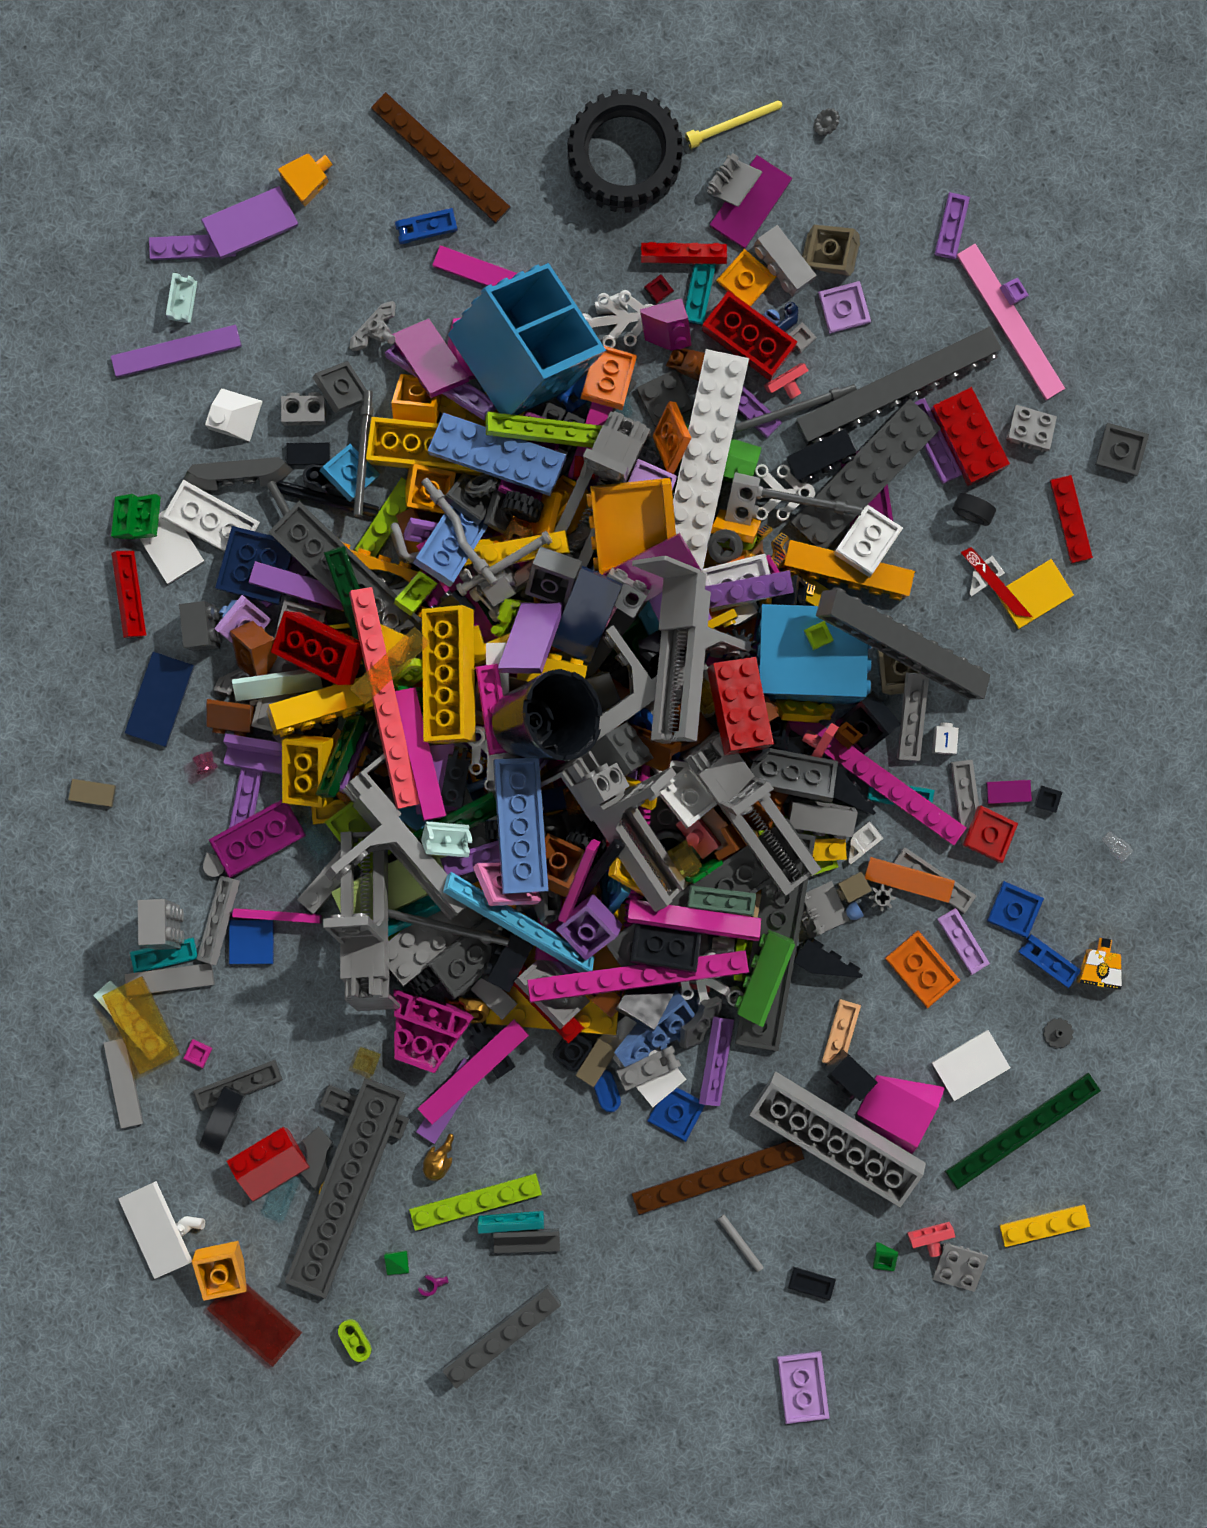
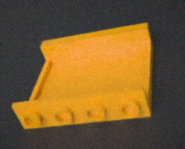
(629, 519)

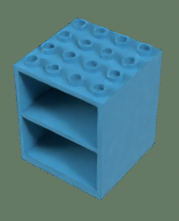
(525, 340)
(797, 672)

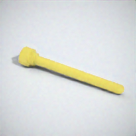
(696, 137)

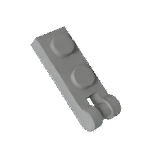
(647, 1068)

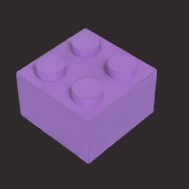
(590, 927)

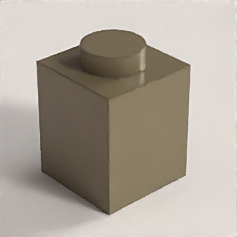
(853, 887)

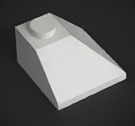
(233, 414)

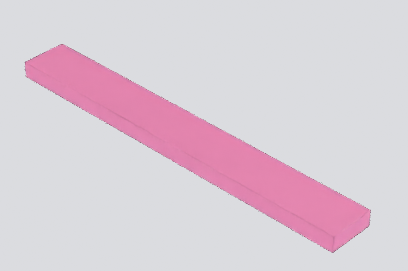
(1010, 322)

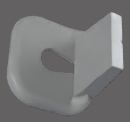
(400, 546)

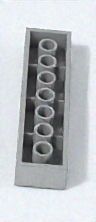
(838, 1139)

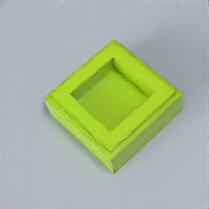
(818, 635)

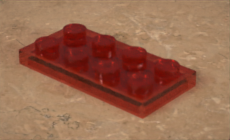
(256, 1323)

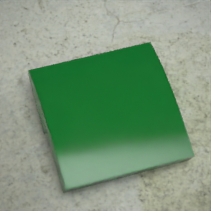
(135, 516)

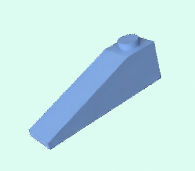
(642, 1041)

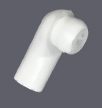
(188, 1223)

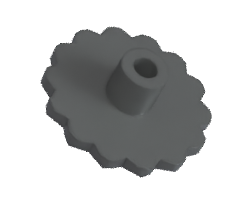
(826, 122)
(1058, 1033)

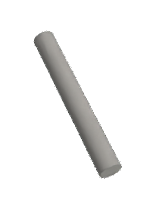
(740, 1243)

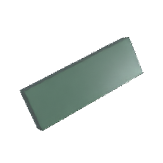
(721, 900)

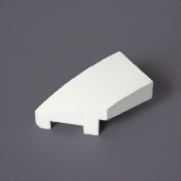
(978, 582)
(863, 840)

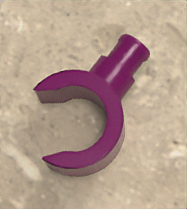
(437, 1283)

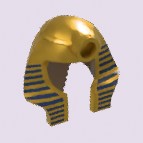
(779, 554)

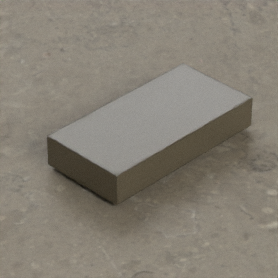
(92, 792)
(596, 1062)

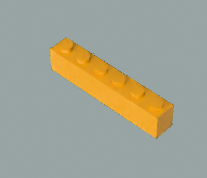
(823, 563)

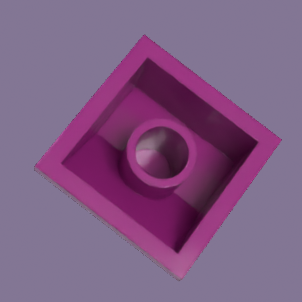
(666, 325)

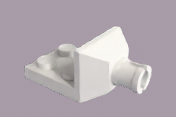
(686, 794)

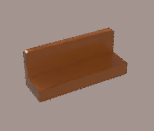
(734, 841)

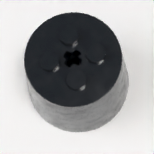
(549, 717)

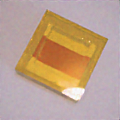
(366, 1060)

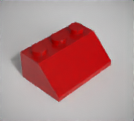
(268, 1163)

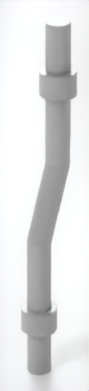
(479, 564)

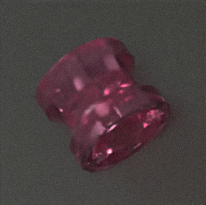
(204, 763)

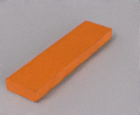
(909, 879)

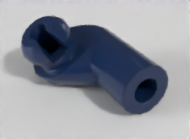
(791, 316)

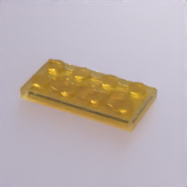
(141, 1025)

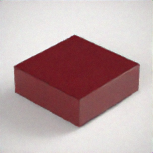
(659, 289)

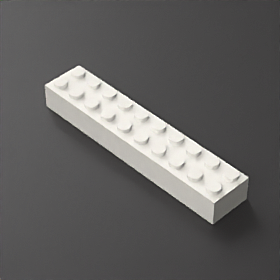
(708, 449)

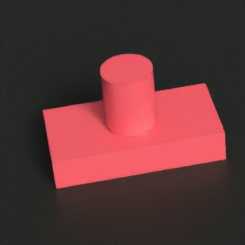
(787, 381)
(820, 743)
(699, 837)
(931, 1237)

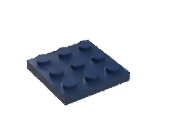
(241, 552)

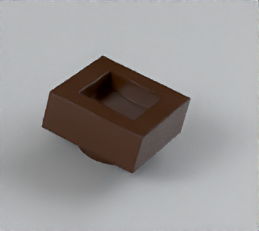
(847, 735)

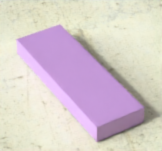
(963, 941)

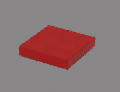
(990, 834)

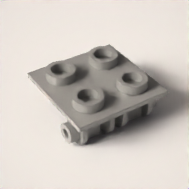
(733, 181)
(1032, 428)
(822, 910)
(960, 1267)

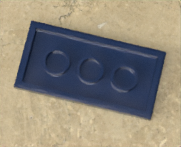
(586, 614)
(159, 699)

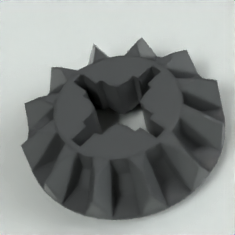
(481, 485)
(722, 536)

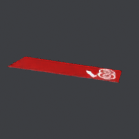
(995, 583)

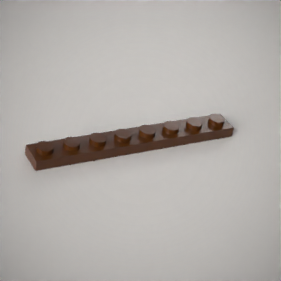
(440, 157)
(717, 1176)

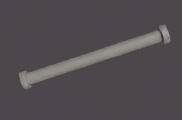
(545, 538)

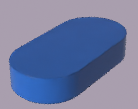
(607, 1092)

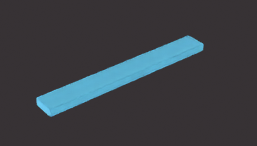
(516, 923)

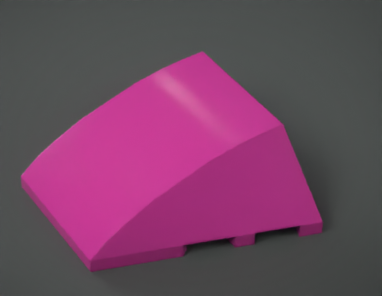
(426, 1030)
(900, 1110)

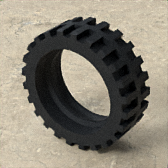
(624, 106)

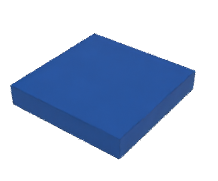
(1015, 909)
(251, 941)
(677, 1113)

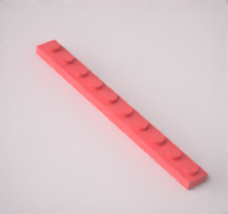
(385, 701)

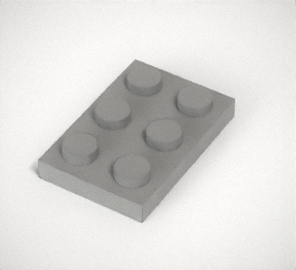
(558, 1010)

